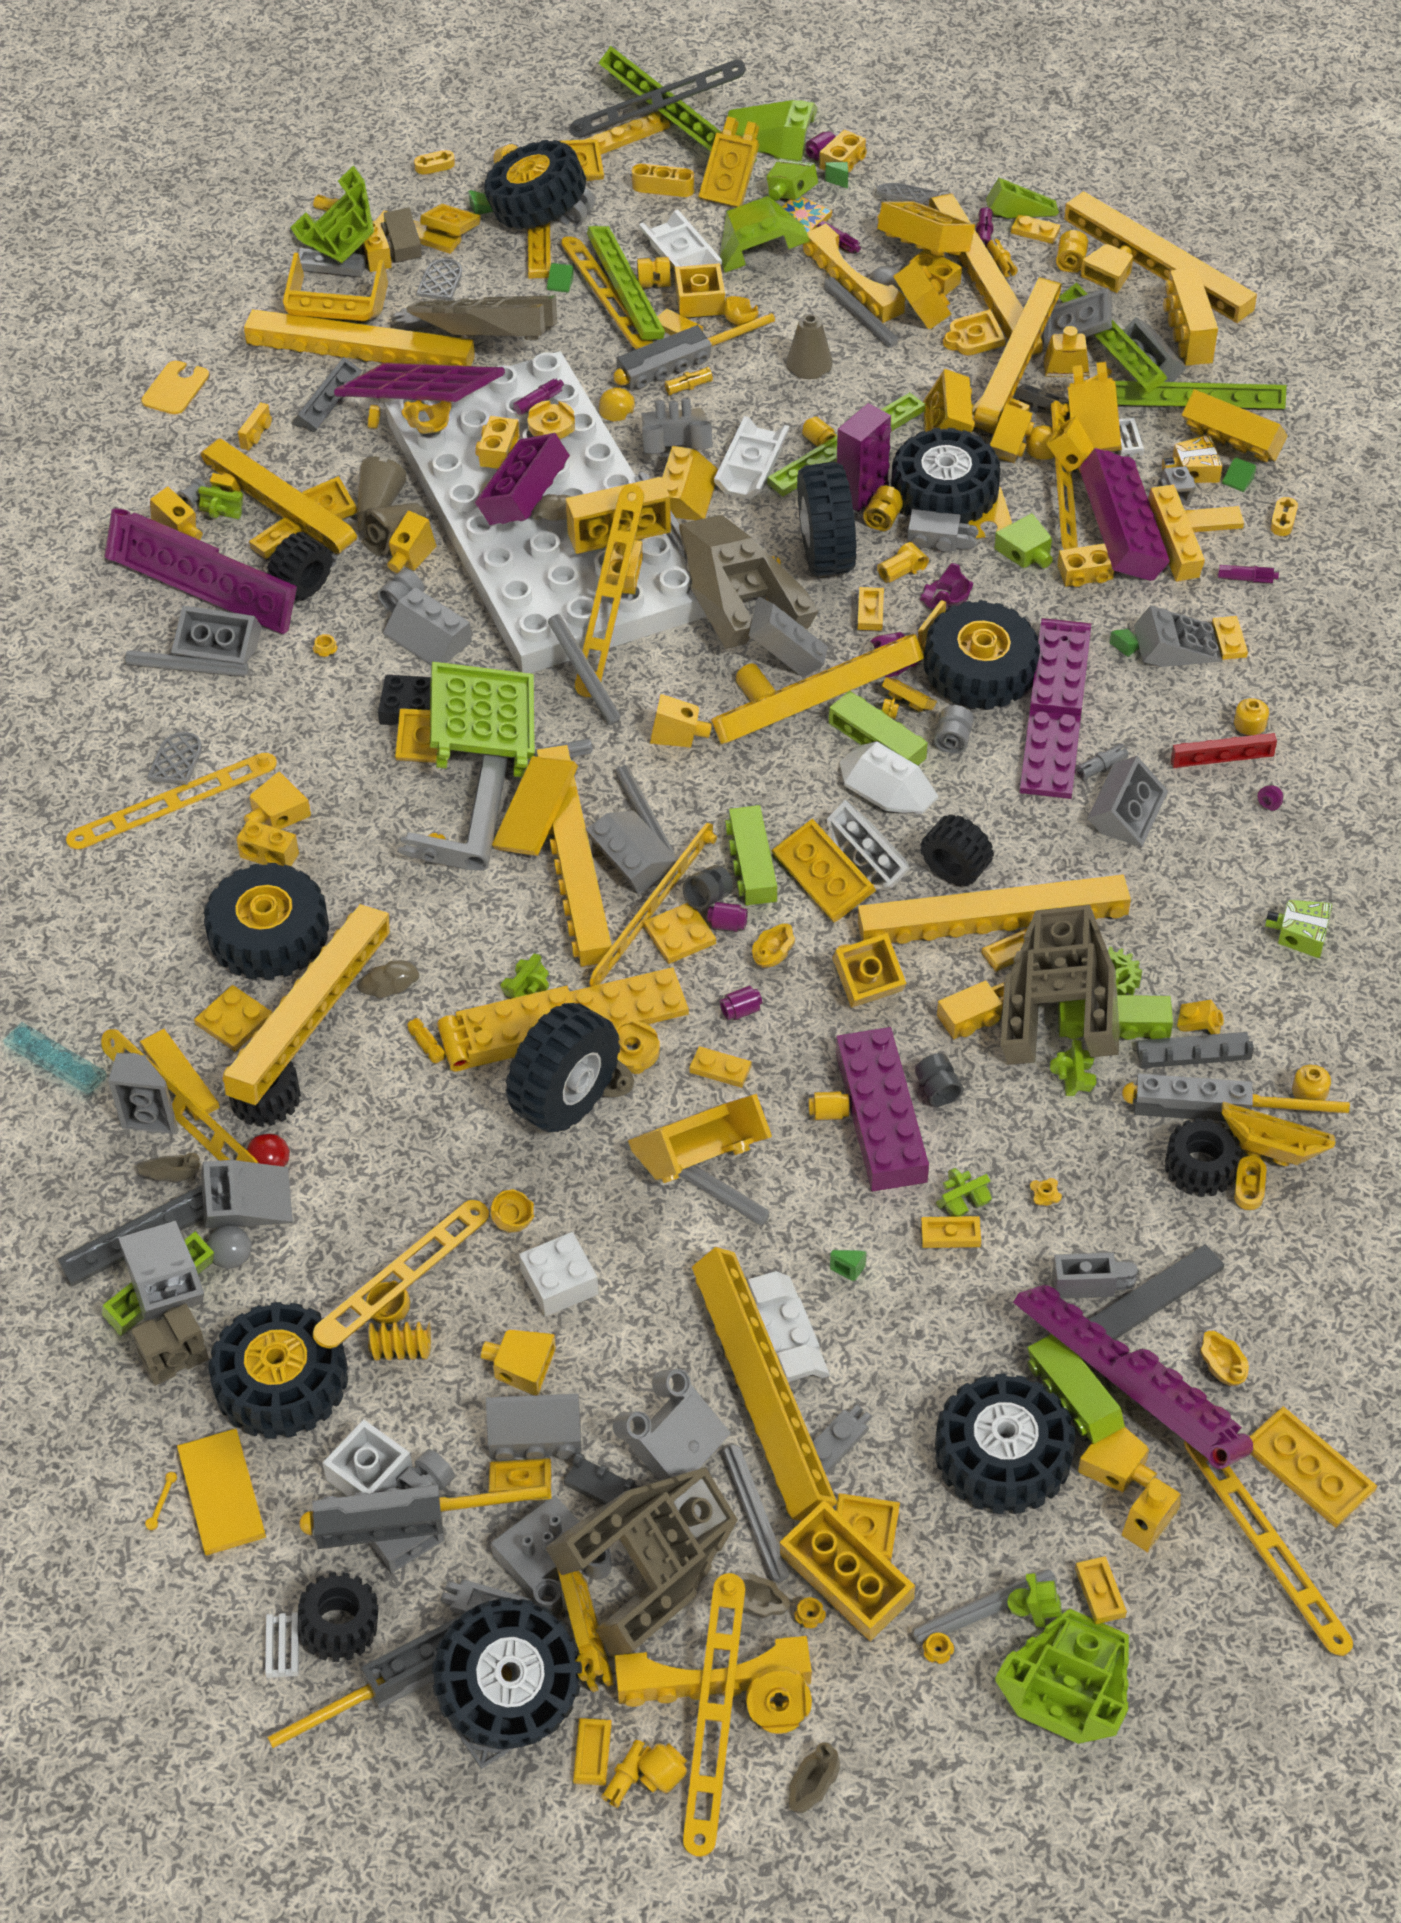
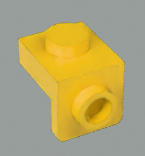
(1200, 1016)

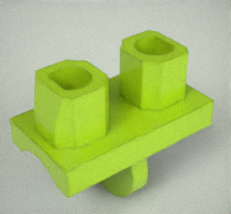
(220, 502)
(529, 979)
(1071, 1067)
(953, 1199)
(1040, 1600)

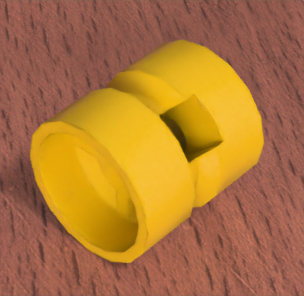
(1071, 251)
(660, 266)
(883, 508)

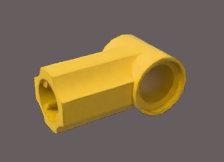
(908, 559)

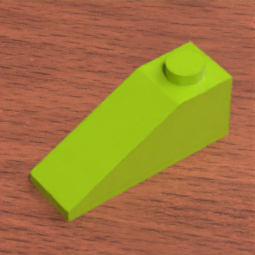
(1011, 199)

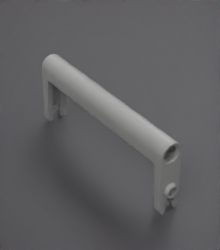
(477, 850)

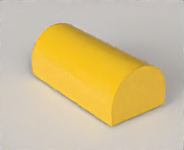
(753, 682)

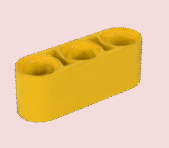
(663, 180)

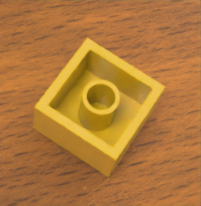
(700, 290)
(923, 294)
(869, 970)

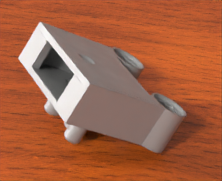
(675, 427)
(679, 1434)
(524, 1554)

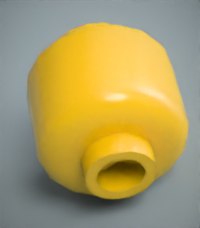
(1251, 716)
(1311, 1083)
(662, 1768)

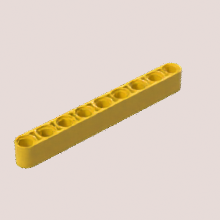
(1018, 352)
(280, 496)
(817, 688)

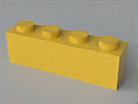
(1176, 533)

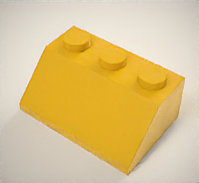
(949, 403)
(689, 483)

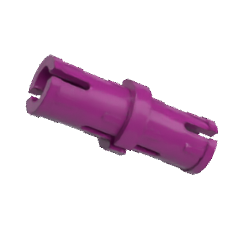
(985, 226)

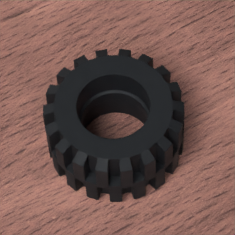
(301, 563)
(957, 850)
(274, 1103)
(1196, 1174)
(337, 1594)

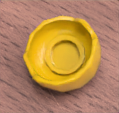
(739, 311)
(616, 404)
(1037, 441)
(512, 1211)
(395, 1310)

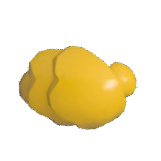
(773, 945)
(1224, 1358)

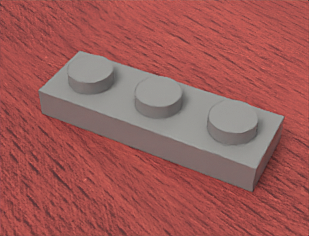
(318, 262)

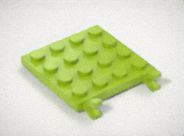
(482, 713)

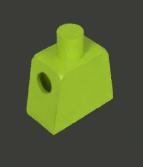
(1025, 542)

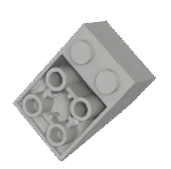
(1175, 639)
(245, 1194)
(161, 1270)

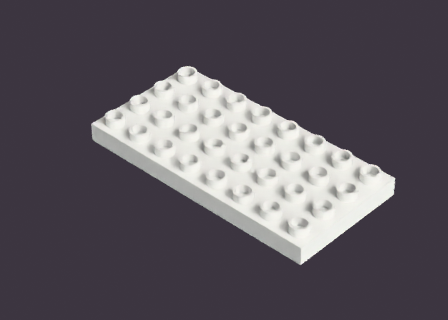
(529, 565)

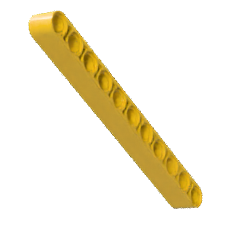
(985, 273)

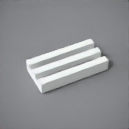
(1139, 446)
(282, 1620)

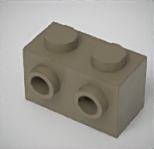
(402, 235)

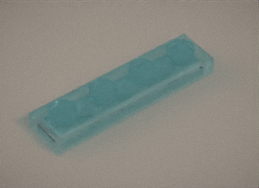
(55, 1058)

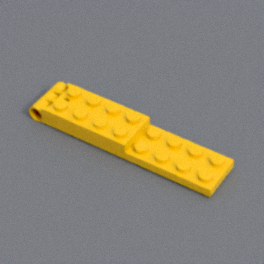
(498, 1028)

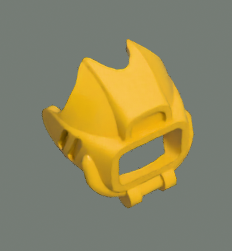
(437, 414)

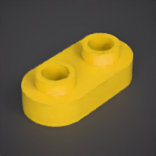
(1250, 1184)

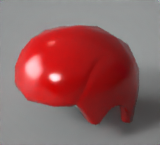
(269, 1150)

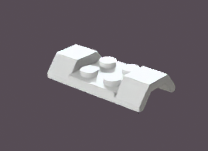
(680, 242)
(749, 459)
(788, 1326)

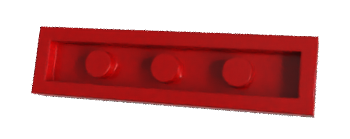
(1223, 750)

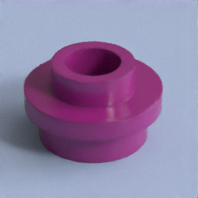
(1275, 795)

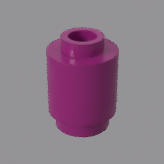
(817, 143)
(727, 916)
(741, 1003)

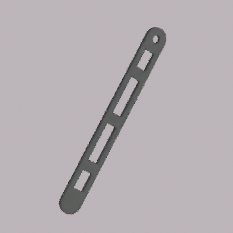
(583, 126)

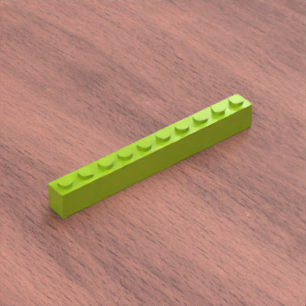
(642, 83)

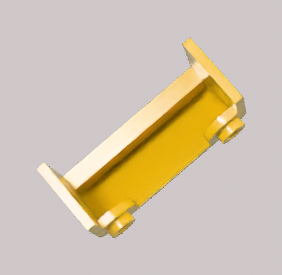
(333, 305)
(701, 1137)

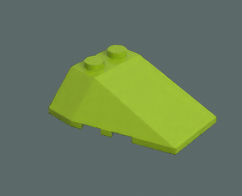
(780, 126)
(756, 224)
(343, 225)
(1070, 1678)

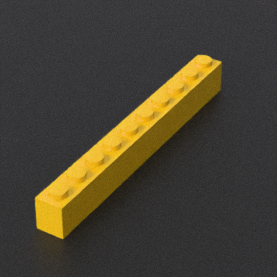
(1157, 253)
(355, 340)
(578, 874)
(989, 909)
(306, 1005)
(762, 1383)

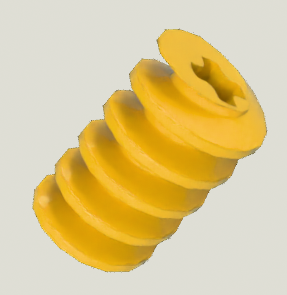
(399, 1341)

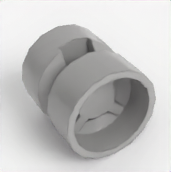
(580, 209)
(399, 587)
(954, 729)
(429, 1469)

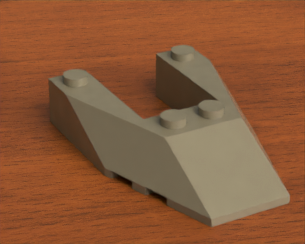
(491, 315)
(733, 567)
(1059, 963)
(671, 1537)

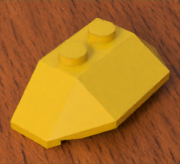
(1275, 1137)

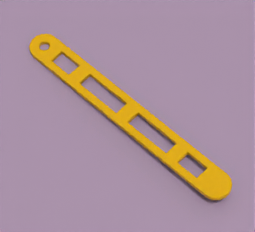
(622, 322)
(1059, 416)
(610, 590)
(259, 765)
(703, 837)
(179, 1104)
(331, 1333)
(1270, 1540)
(727, 1593)

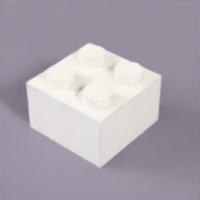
(558, 1274)
(366, 1462)

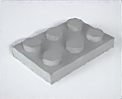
(1087, 314)

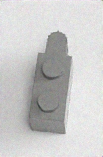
(940, 531)
(1091, 1275)

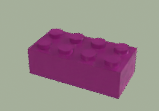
(864, 453)
(522, 479)

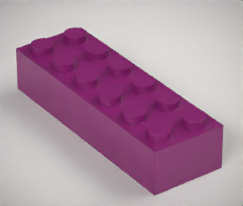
(1124, 514)
(882, 1109)

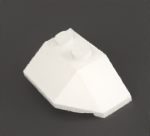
(887, 779)
(866, 847)

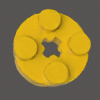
(561, 419)
(647, 1048)
(766, 1685)

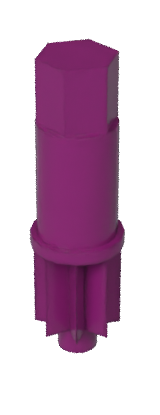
(845, 240)
(541, 394)
(1248, 573)

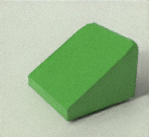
(837, 173)
(479, 202)
(560, 277)
(1239, 474)
(1124, 641)
(848, 1263)

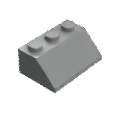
(1154, 348)
(427, 628)
(216, 635)
(786, 638)
(1128, 802)
(632, 848)
(141, 1095)
(533, 1426)

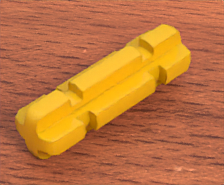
(426, 1040)

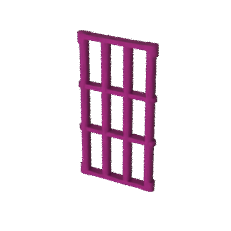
(419, 382)

